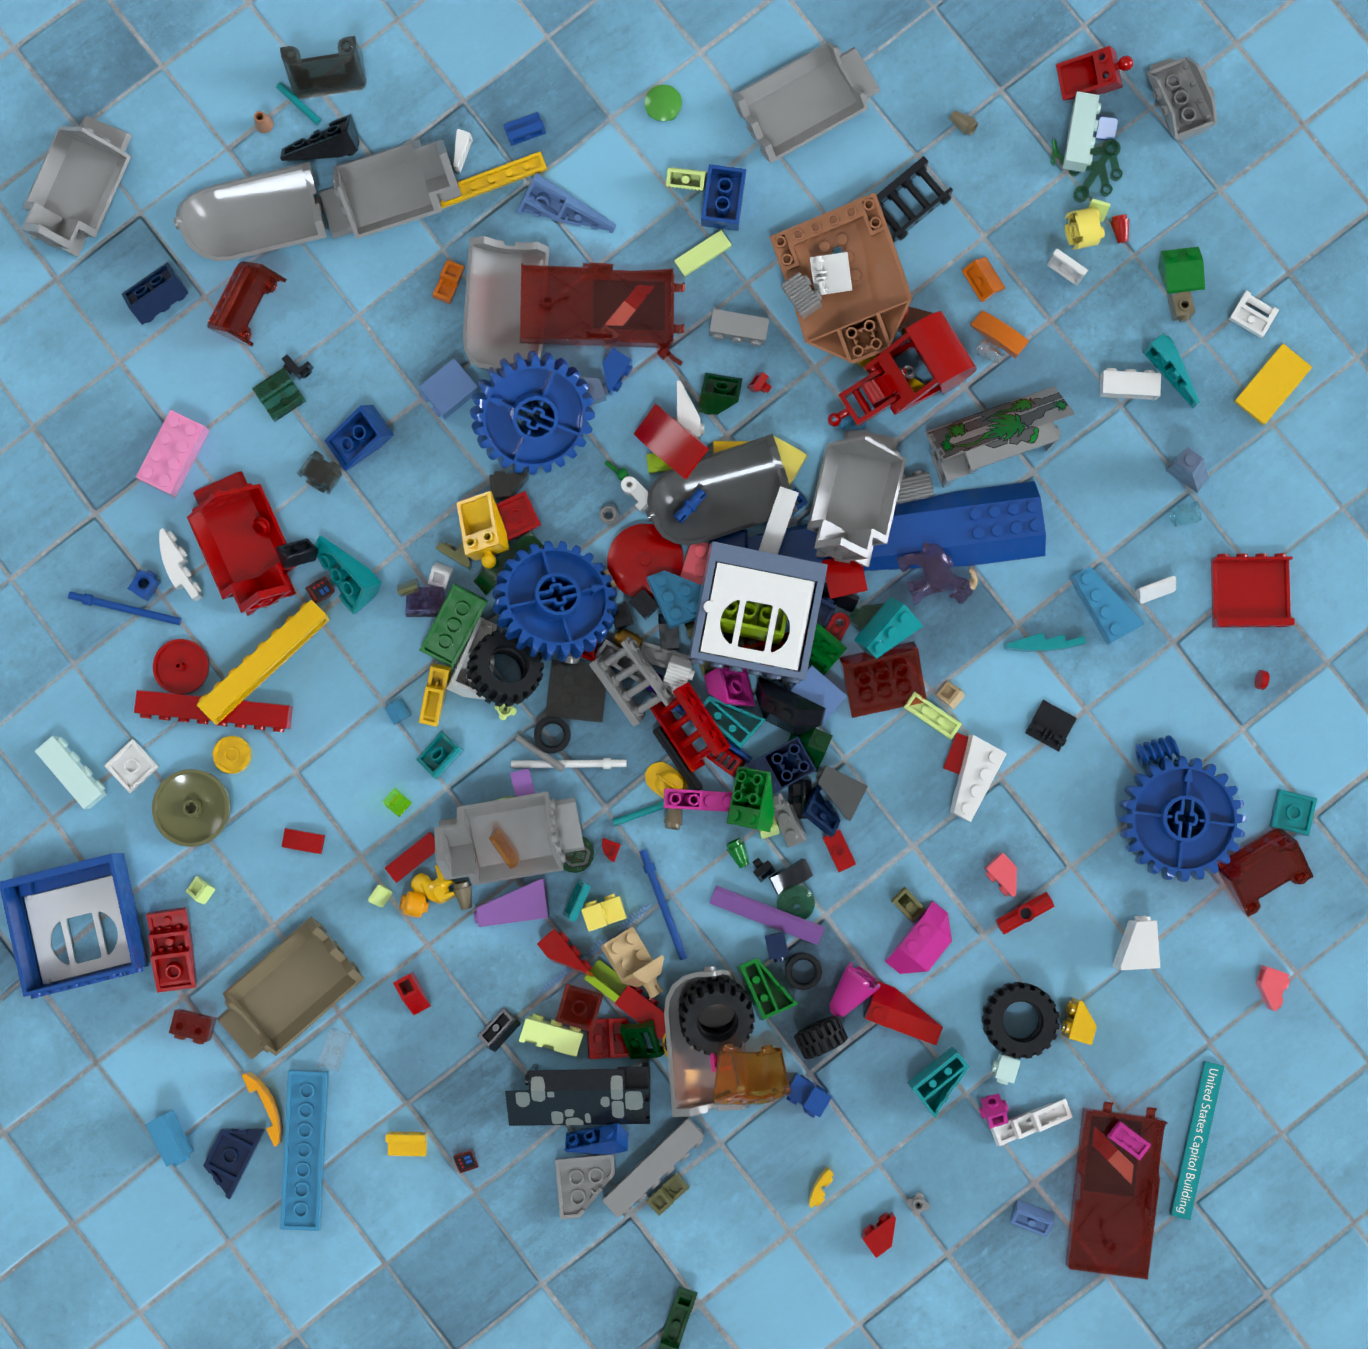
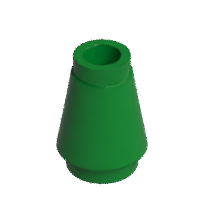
(737, 851)

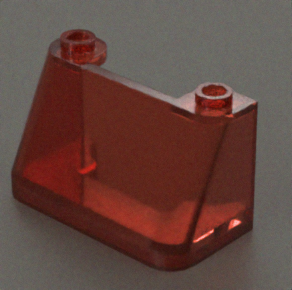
(1263, 868)

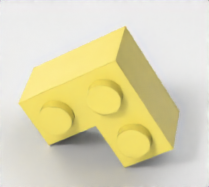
(603, 913)

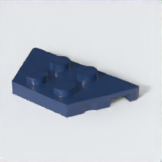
(231, 1156)

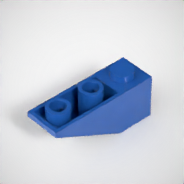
(598, 1140)

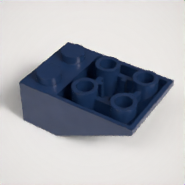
(786, 764)

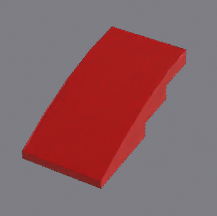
(671, 441)
(171, 950)

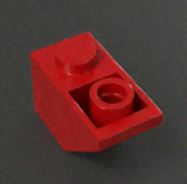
(412, 993)
(880, 1235)

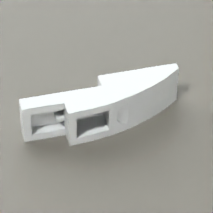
(174, 559)

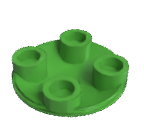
(663, 103)

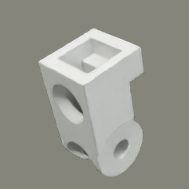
(634, 489)

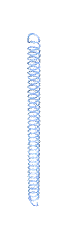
(601, 942)

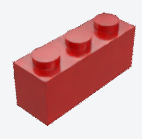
(642, 1008)

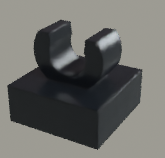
(763, 869)

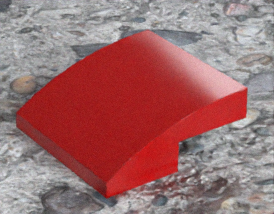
(844, 578)
(607, 1039)

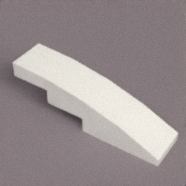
(778, 520)
(1032, 1122)

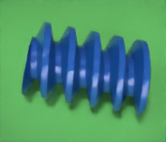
(1156, 750)

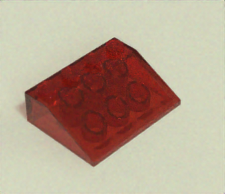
(882, 682)

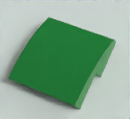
(825, 650)

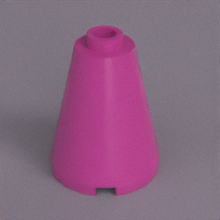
(852, 990)

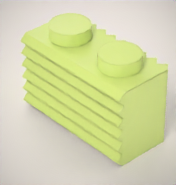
(686, 179)

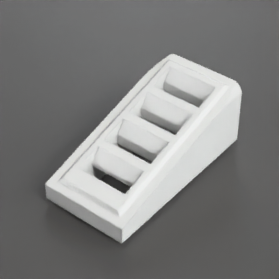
(462, 147)

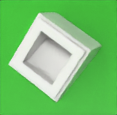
(440, 575)

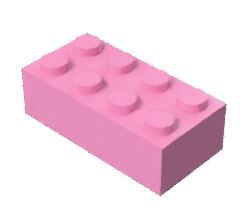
(172, 453)

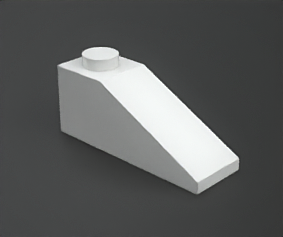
(687, 413)

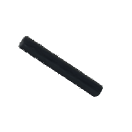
(668, 746)

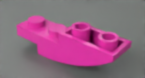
(697, 800)

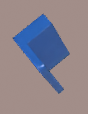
(524, 129)

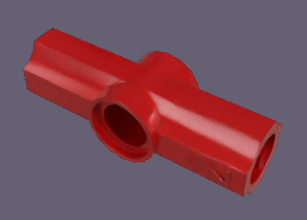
(1013, 918)

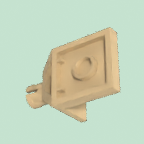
(634, 962)

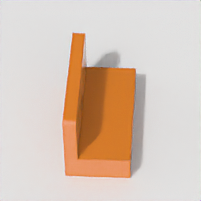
(983, 278)

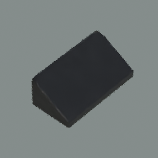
(297, 553)
(845, 602)
(798, 795)
(499, 1030)

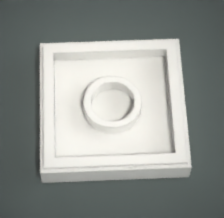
(1067, 267)
(131, 766)

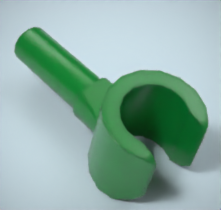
(1056, 153)
(621, 474)

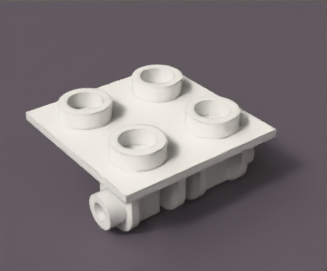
(831, 273)

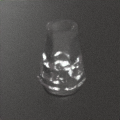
(989, 351)

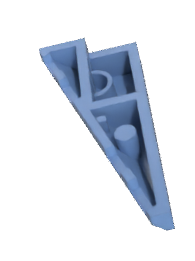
(552, 202)

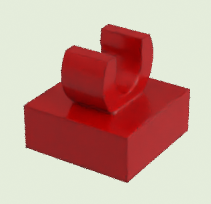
(759, 383)

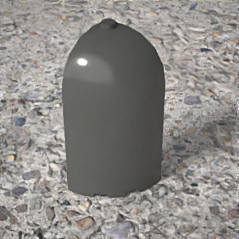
(739, 491)

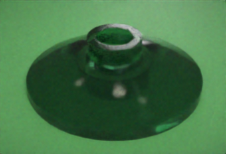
(796, 895)

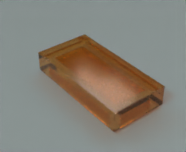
(504, 849)

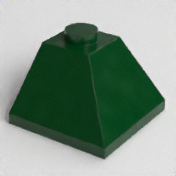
(719, 393)
(815, 744)

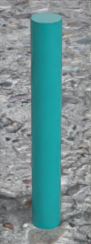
(298, 103)
(639, 813)

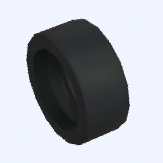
(552, 720)
(817, 967)

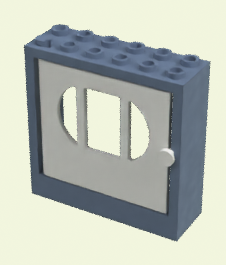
(751, 585)

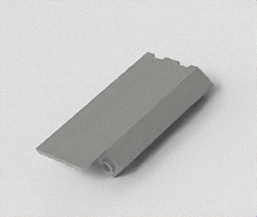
(805, 99)

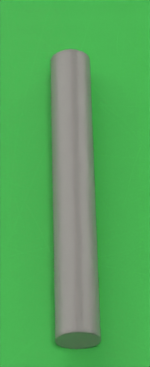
(540, 753)

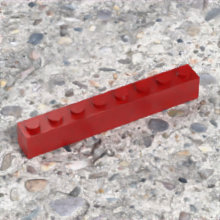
(185, 708)

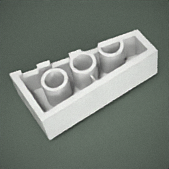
(975, 777)

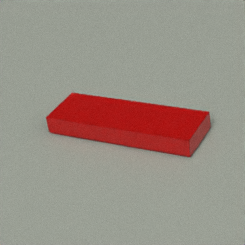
(412, 858)

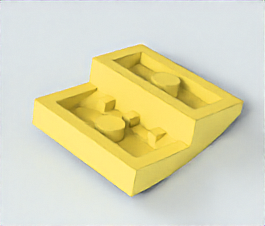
(791, 458)

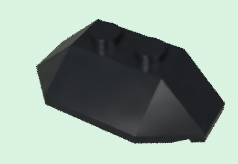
(787, 708)

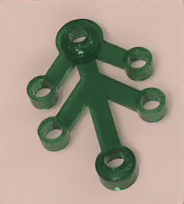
(1099, 167)

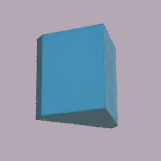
(397, 711)

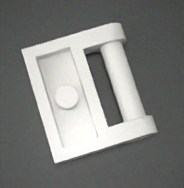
(1251, 319)

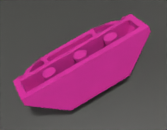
(923, 942)

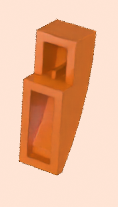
(999, 333)

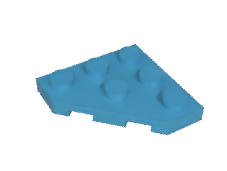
(675, 597)

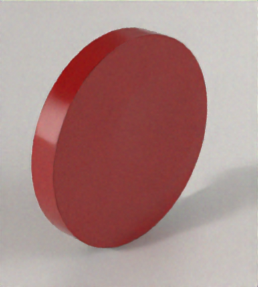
(181, 666)

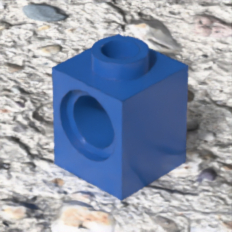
(136, 584)

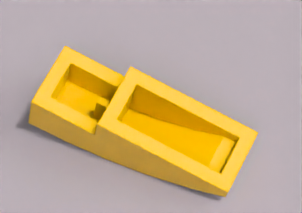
(435, 694)

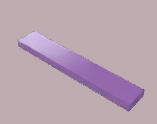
(767, 915)

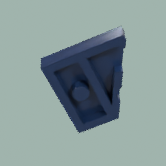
(821, 813)

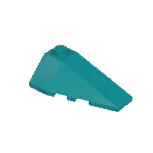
(1167, 360)
(354, 580)

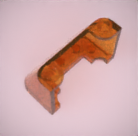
(750, 1076)

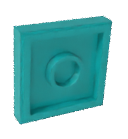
(1293, 812)
(576, 900)

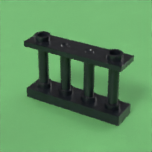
(905, 181)

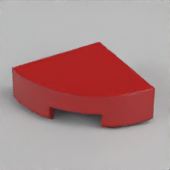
(610, 849)

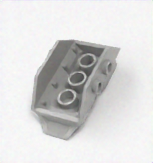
(1183, 97)

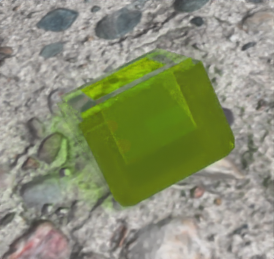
(397, 802)

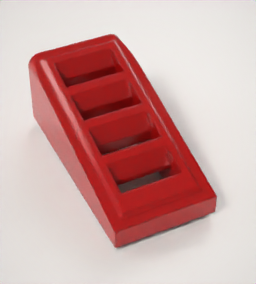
(733, 771)

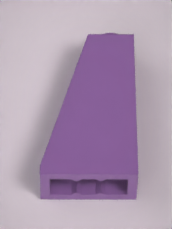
(517, 906)

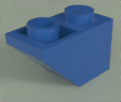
(615, 368)

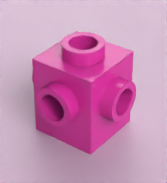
(994, 1110)

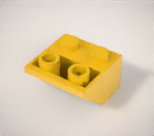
(1079, 1023)

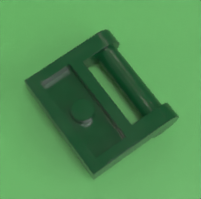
(636, 1042)

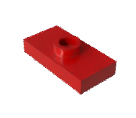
(839, 851)

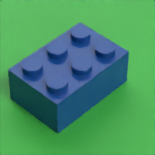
(723, 197)

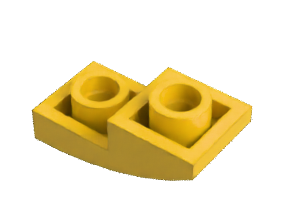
(817, 1193)

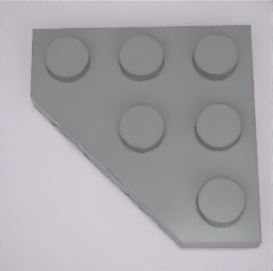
(581, 1181)

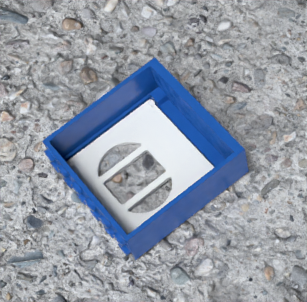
(45, 910)

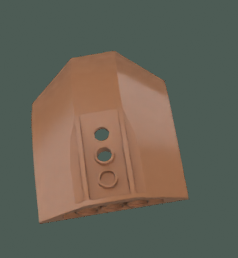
(868, 317)

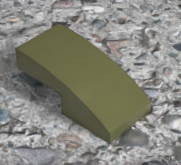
(408, 587)
(667, 1193)

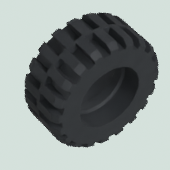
(489, 685)
(711, 993)
(1045, 1029)

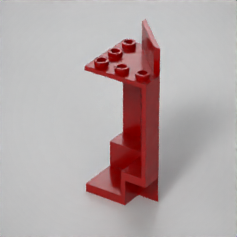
(237, 557)

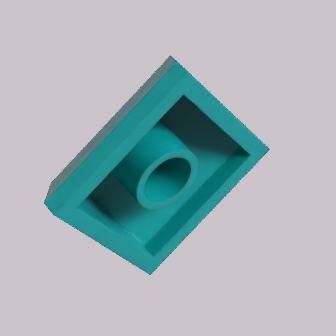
(439, 755)

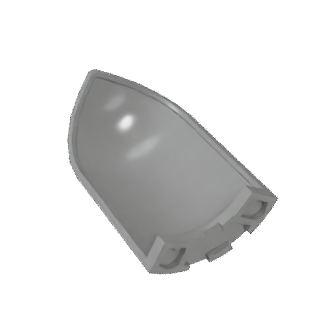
(253, 214)
(493, 300)
(691, 1070)

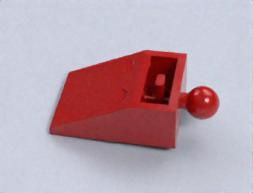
(1088, 71)

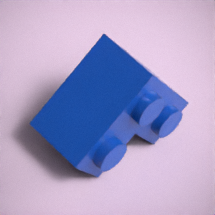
(809, 1095)

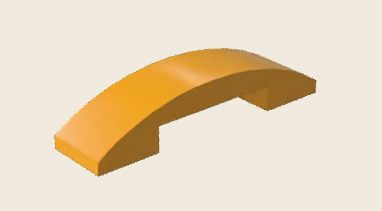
(254, 1083)

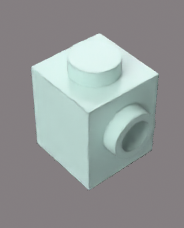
(1005, 1069)

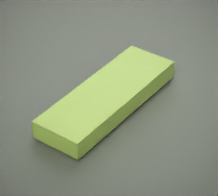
(702, 253)
(933, 716)

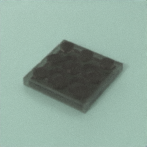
(575, 692)

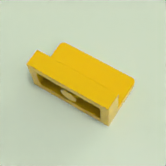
(406, 1143)

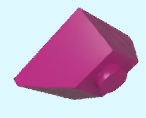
(730, 686)

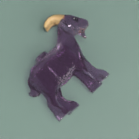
(937, 575)

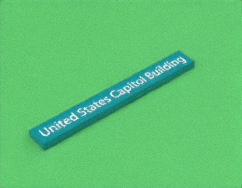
(1197, 1140)

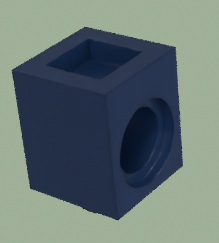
(776, 946)

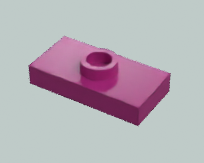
(1129, 1140)

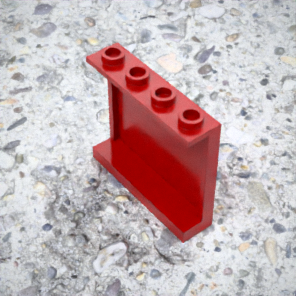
(1251, 591)

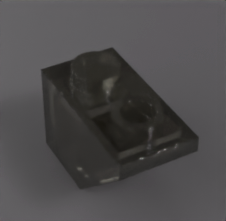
(506, 485)

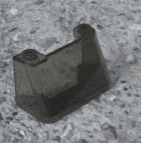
(326, 73)

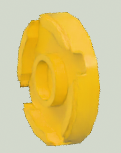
(232, 754)

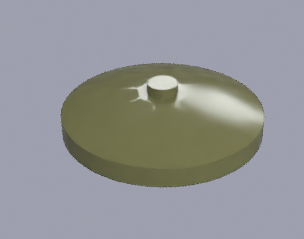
(191, 807)

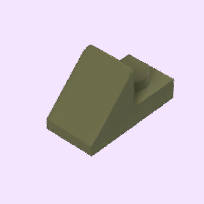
(458, 555)
(908, 904)

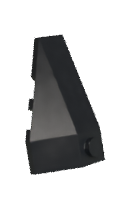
(333, 142)

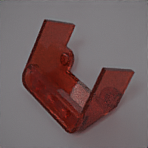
(241, 300)

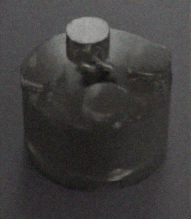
(320, 473)

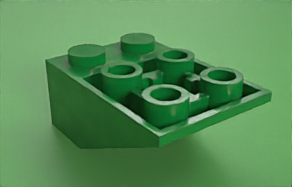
(752, 800)

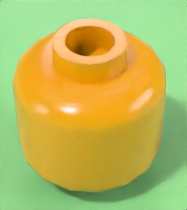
(413, 904)

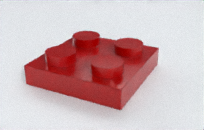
(518, 515)

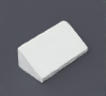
(1156, 589)

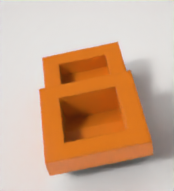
(449, 281)

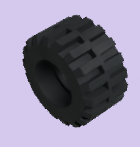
(820, 1037)

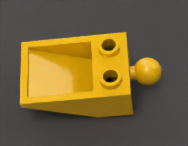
(482, 529)

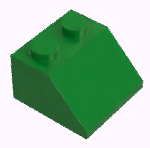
(1182, 270)

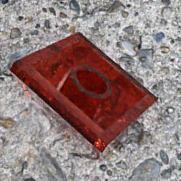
(579, 1007)

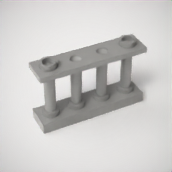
(616, 689)

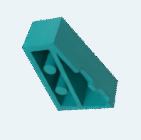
(887, 628)
(732, 721)
(939, 1079)

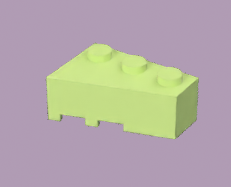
(551, 1035)

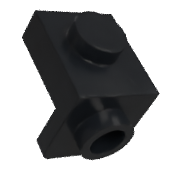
(302, 372)

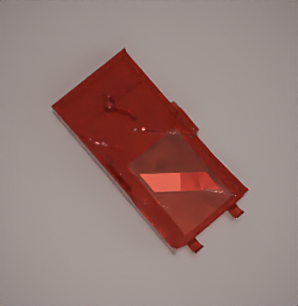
(598, 306)
(1114, 1195)

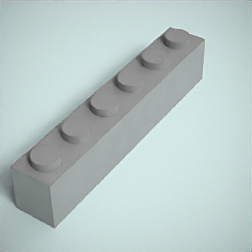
(653, 1167)

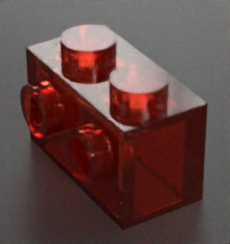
(192, 1025)

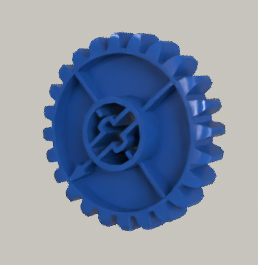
(525, 388)
(554, 601)
(1187, 790)

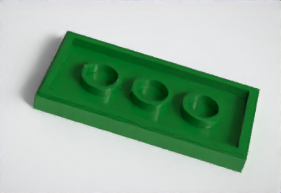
(453, 625)

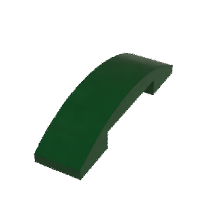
(487, 578)
(677, 1318)

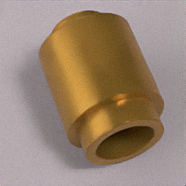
(621, 635)

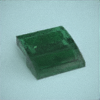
(279, 394)

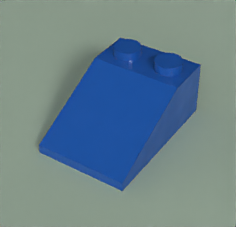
(358, 436)

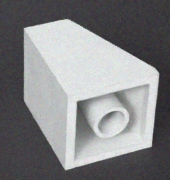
(1139, 945)

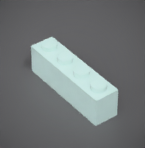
(1080, 132)
(71, 772)

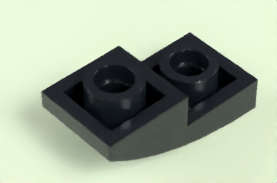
(791, 876)

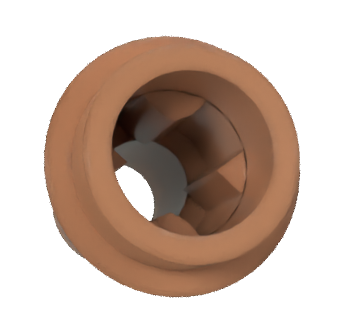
(263, 122)

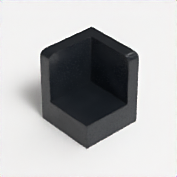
(644, 604)
(622, 617)

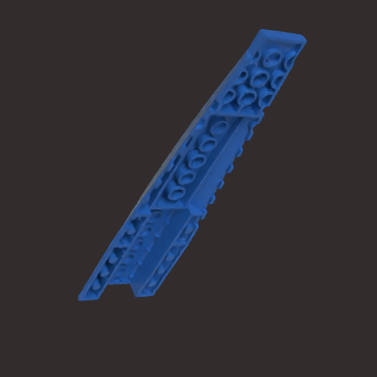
(968, 524)

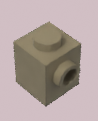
(1181, 306)

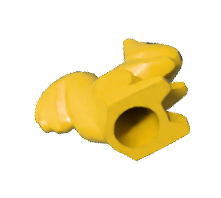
(435, 890)

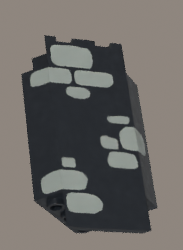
(582, 1097)

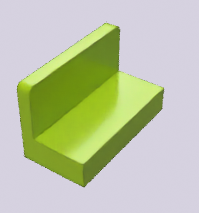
(606, 980)

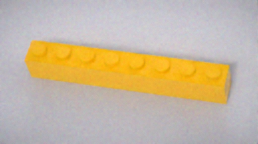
(263, 662)

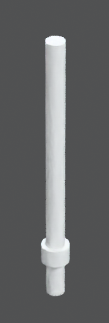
(606, 763)

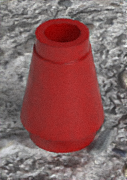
(1120, 226)

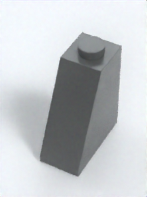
(841, 790)

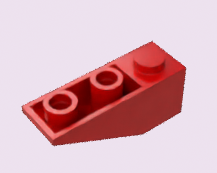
(559, 951)

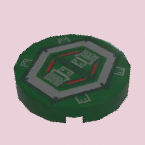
(579, 860)

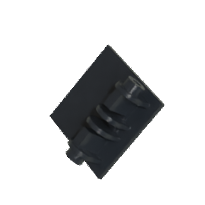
(1051, 725)

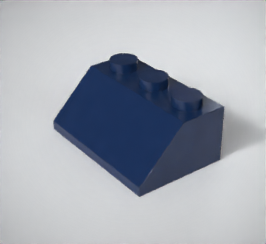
(155, 293)

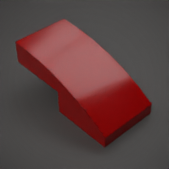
(303, 841)

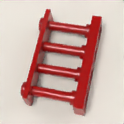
(702, 721)

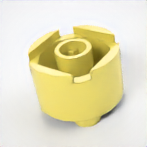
(1084, 228)

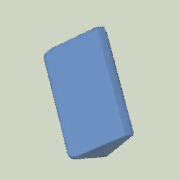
(1032, 1218)

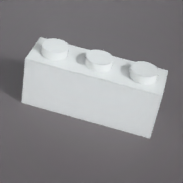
(1130, 384)

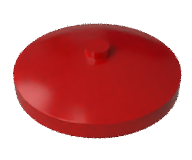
(641, 553)

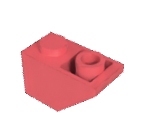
(1004, 873)
(1271, 986)

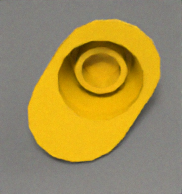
(663, 776)

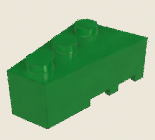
(763, 989)

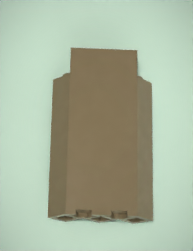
(288, 990)

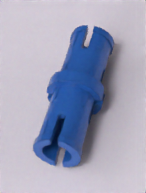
(690, 505)

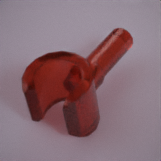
(664, 352)

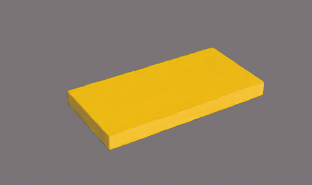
(1273, 384)

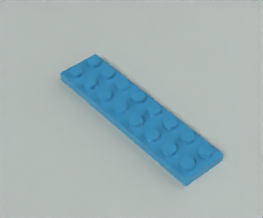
(304, 1150)

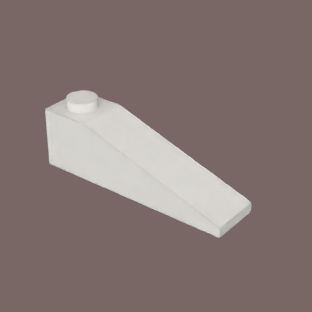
(458, 682)

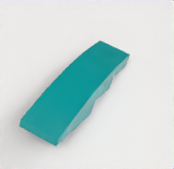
(1038, 643)

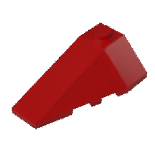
(897, 1012)

